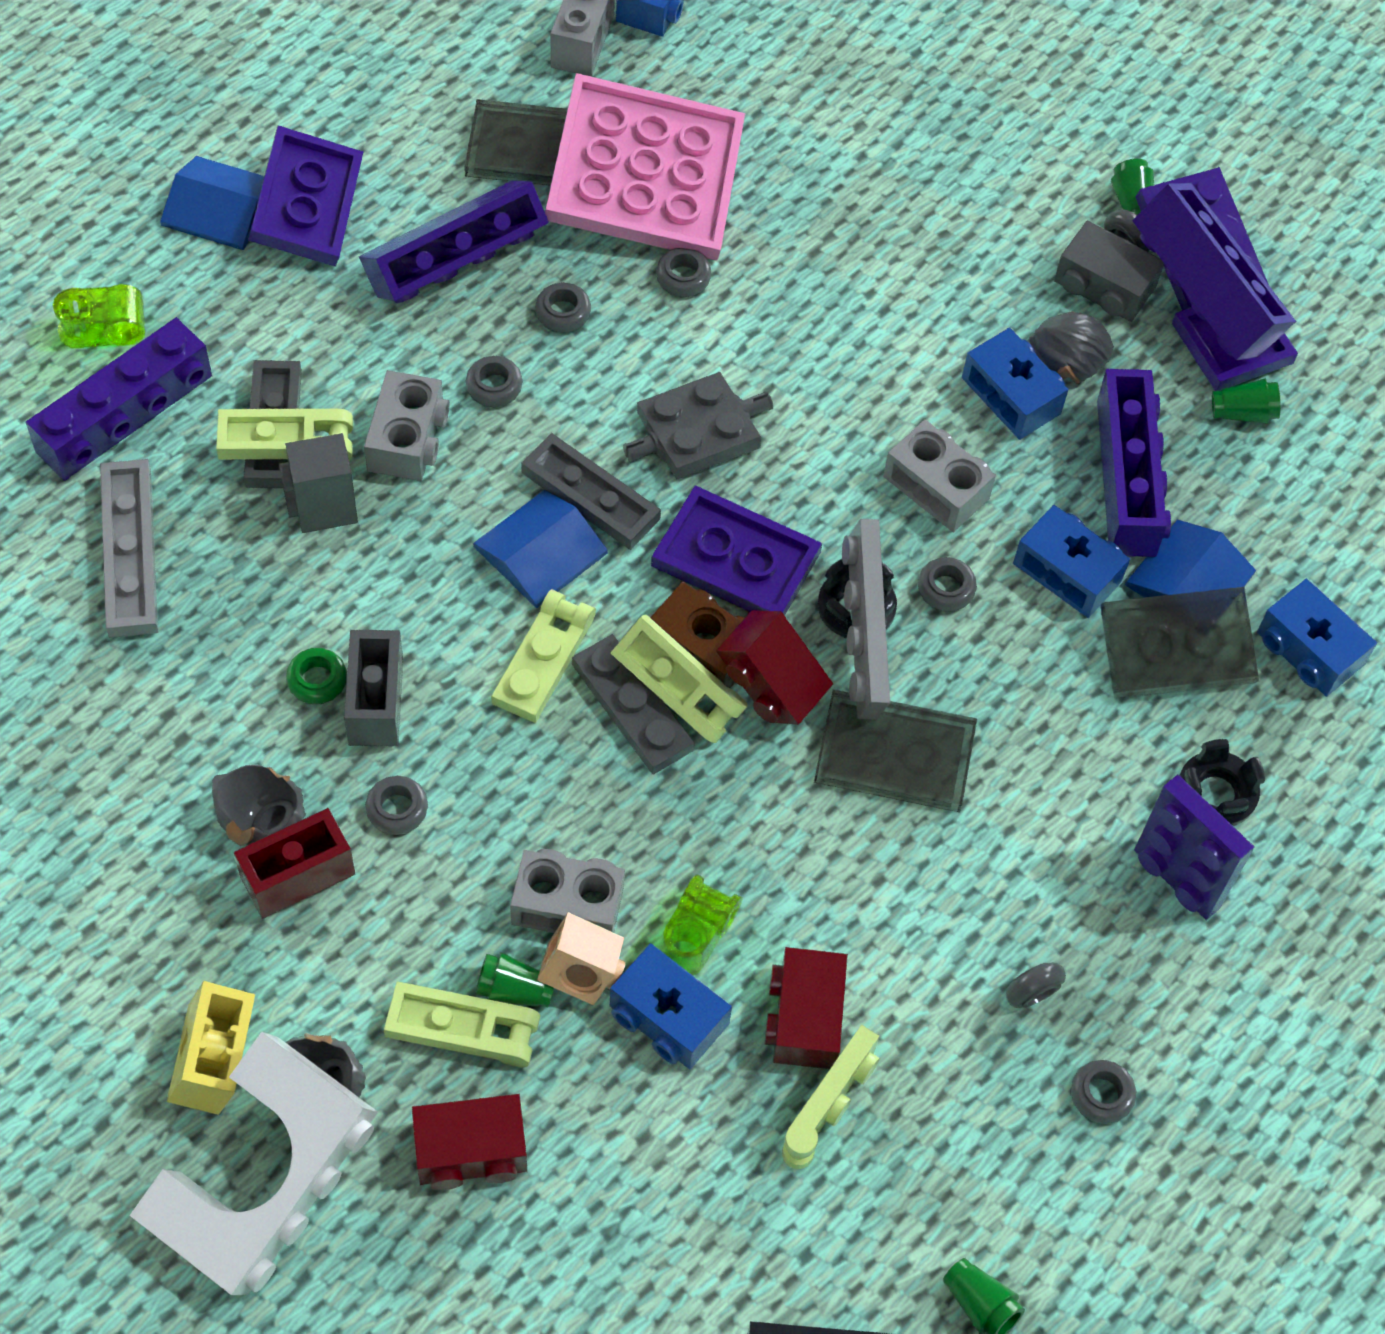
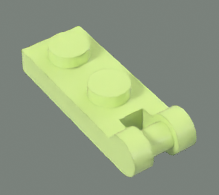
(265, 431)
(543, 657)
(678, 678)
(461, 1023)
(829, 1099)

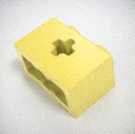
(210, 1047)

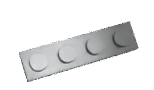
(128, 548)
(868, 631)

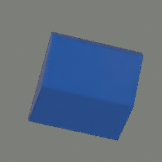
(213, 202)
(542, 546)
(1191, 562)

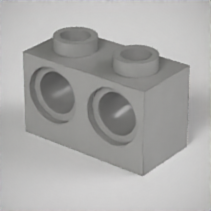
(580, 34)
(398, 425)
(933, 481)
(572, 881)

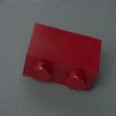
(774, 667)
(295, 863)
(809, 1008)
(469, 1141)

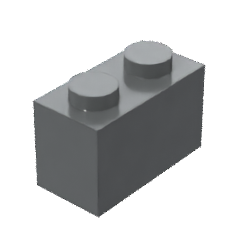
(1108, 271)
(319, 483)
(374, 688)

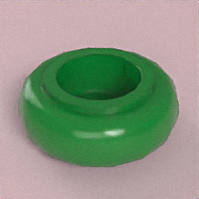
(321, 692)

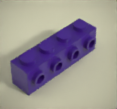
(454, 240)
(1213, 271)
(119, 398)
(1132, 462)

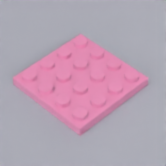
(645, 166)

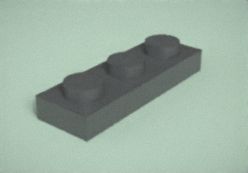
(273, 387)
(591, 490)
(633, 707)

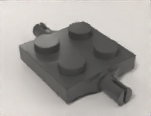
(698, 425)

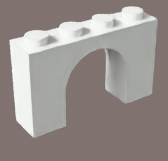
(323, 1128)

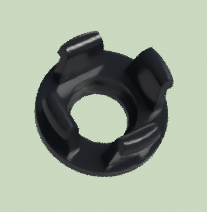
(834, 614)
(1243, 776)

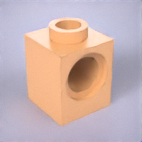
(582, 959)

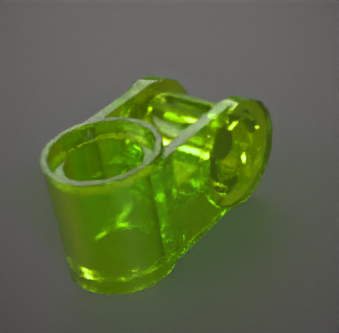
(104, 316)
(701, 920)

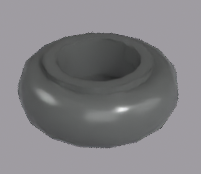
(1121, 224)
(679, 285)
(565, 321)
(494, 396)
(942, 599)
(397, 823)
(1035, 985)
(1092, 1108)

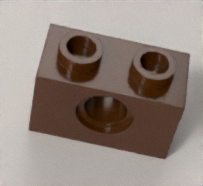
(697, 612)

